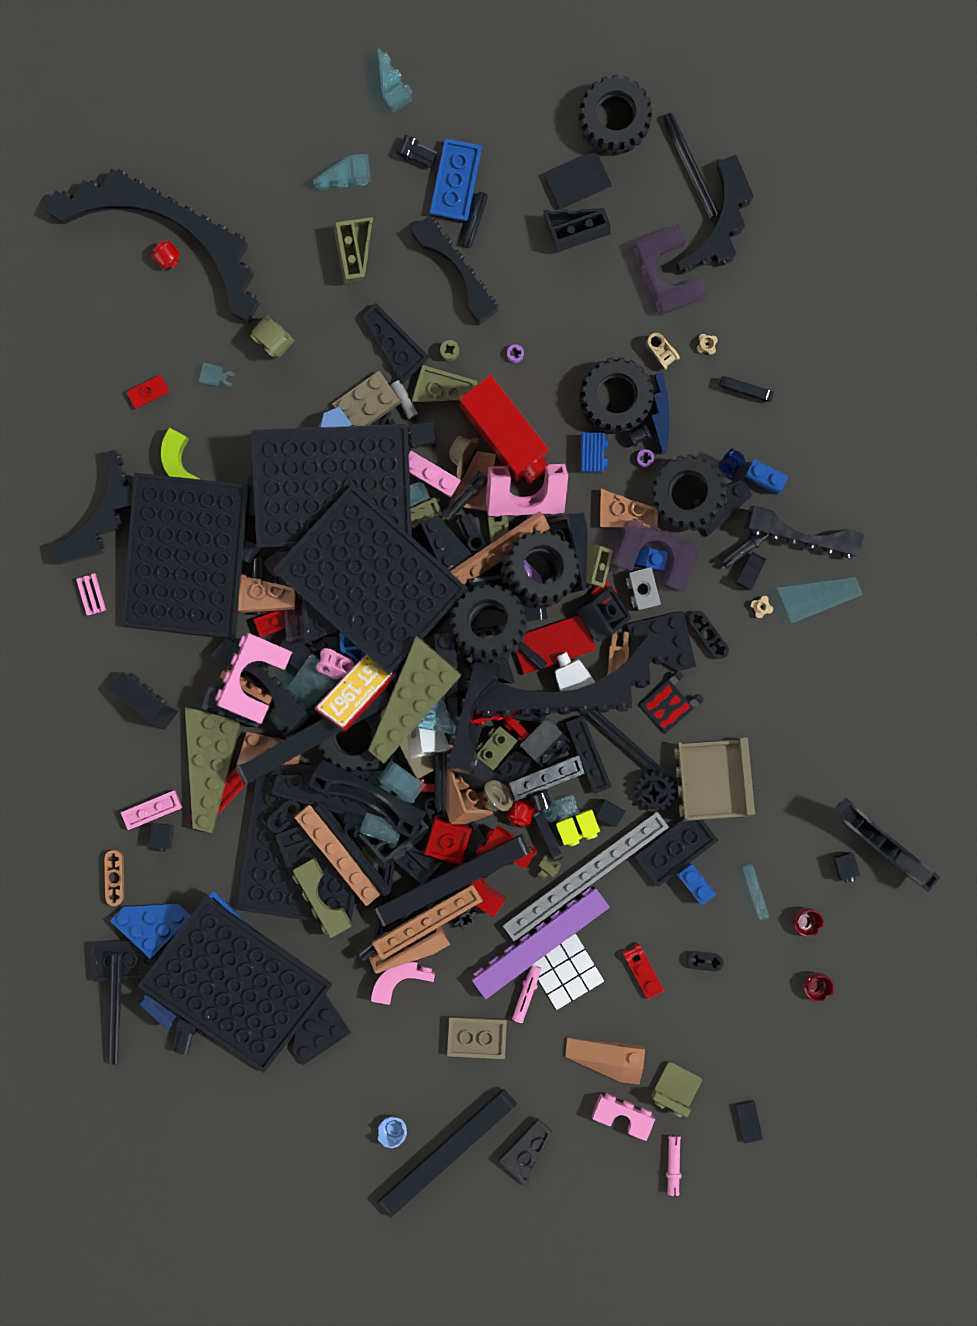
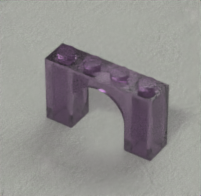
(667, 297)
(681, 554)

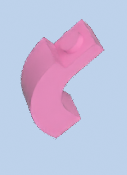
(389, 978)

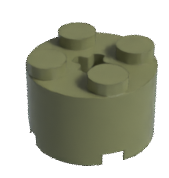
(272, 336)

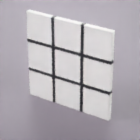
(567, 972)

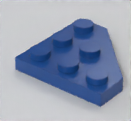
(150, 925)

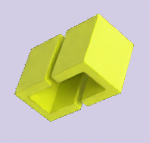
(586, 823)

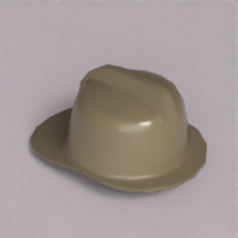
(462, 453)

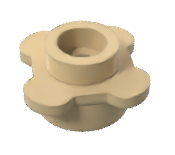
(712, 340)
(756, 605)

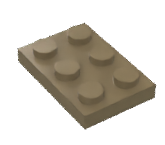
(368, 401)
(477, 1037)

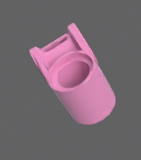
(334, 665)

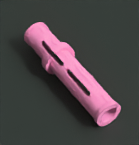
(520, 1014)
(673, 1165)

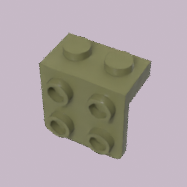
(676, 1089)

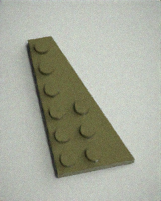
(418, 690)
(210, 753)

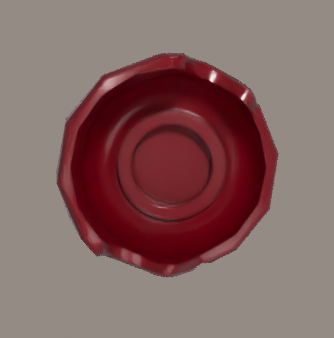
(808, 922)
(818, 987)

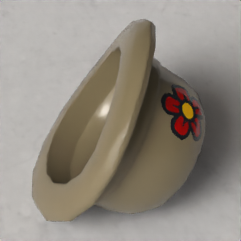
(496, 796)

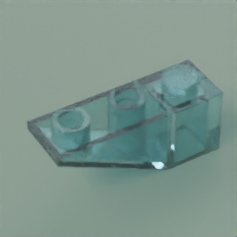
(393, 90)
(348, 171)

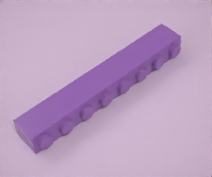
(540, 942)

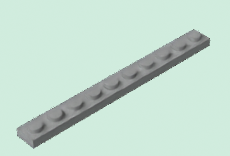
(585, 876)

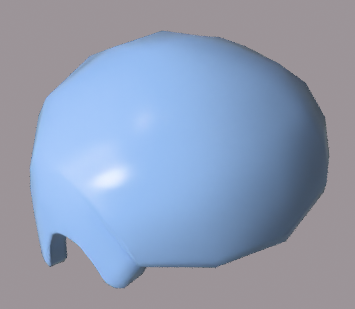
(392, 1132)

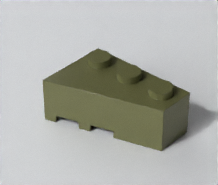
(352, 246)

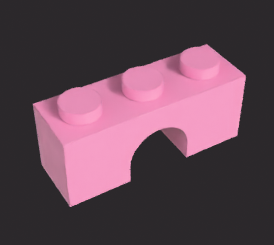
(433, 475)
(608, 1108)

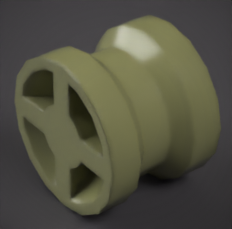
(451, 353)

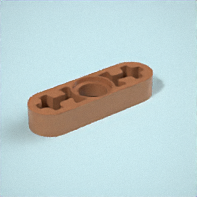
(109, 863)

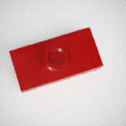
(148, 392)

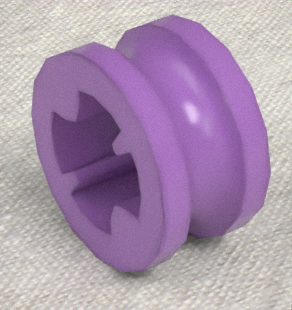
(519, 349)
(649, 463)

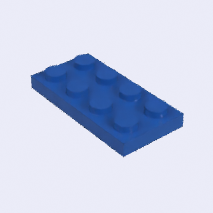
(456, 180)

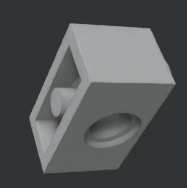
(646, 578)

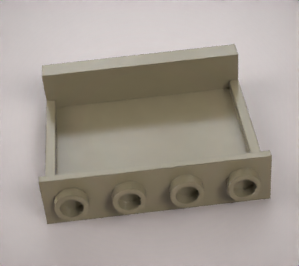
(714, 780)

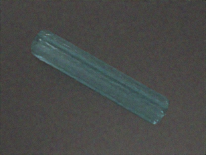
(756, 892)

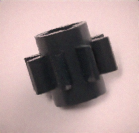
(467, 922)

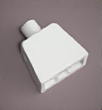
(571, 674)
(426, 743)

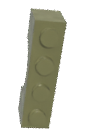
(333, 919)

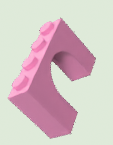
(547, 500)
(251, 650)

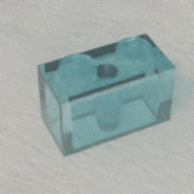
(401, 782)

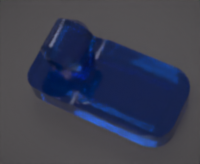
(731, 462)

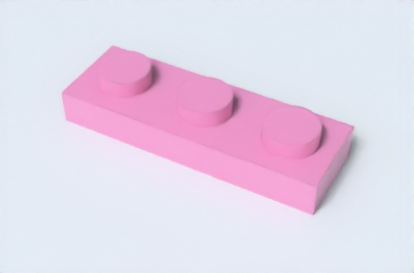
(151, 810)

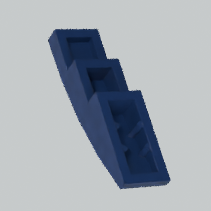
(661, 420)

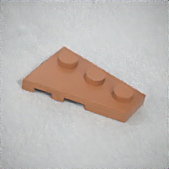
(480, 462)
(618, 509)
(264, 596)
(252, 687)
(256, 744)

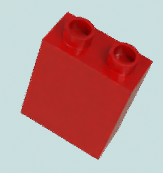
(505, 430)

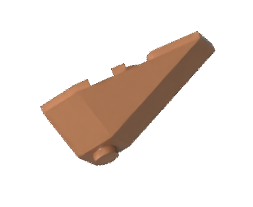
(462, 800)
(422, 947)
(613, 1059)

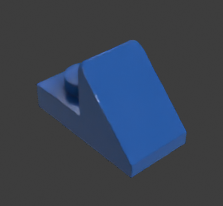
(652, 558)

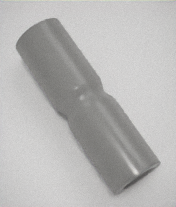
(406, 403)

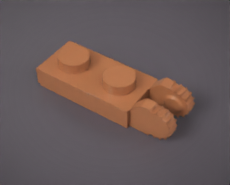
(617, 655)

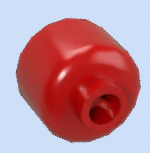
(166, 255)
(520, 813)

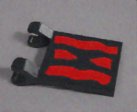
(668, 705)

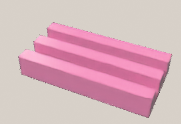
(83, 594)

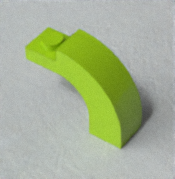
(171, 453)

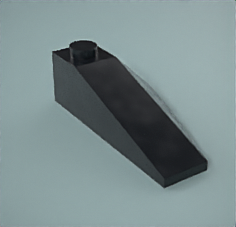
(574, 530)

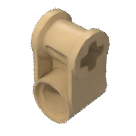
(662, 351)

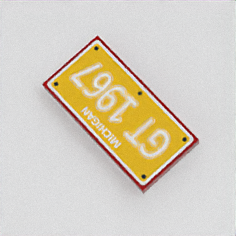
(354, 693)

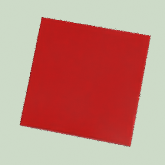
(448, 841)

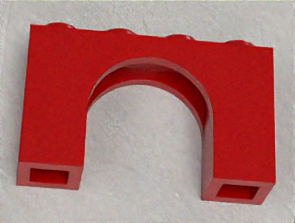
(492, 899)

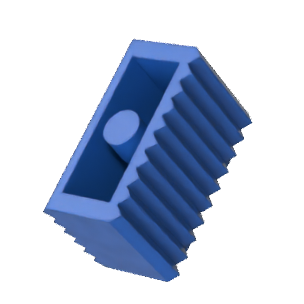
(592, 453)
(766, 477)
(696, 884)

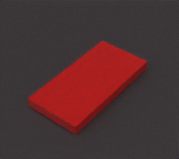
(550, 641)

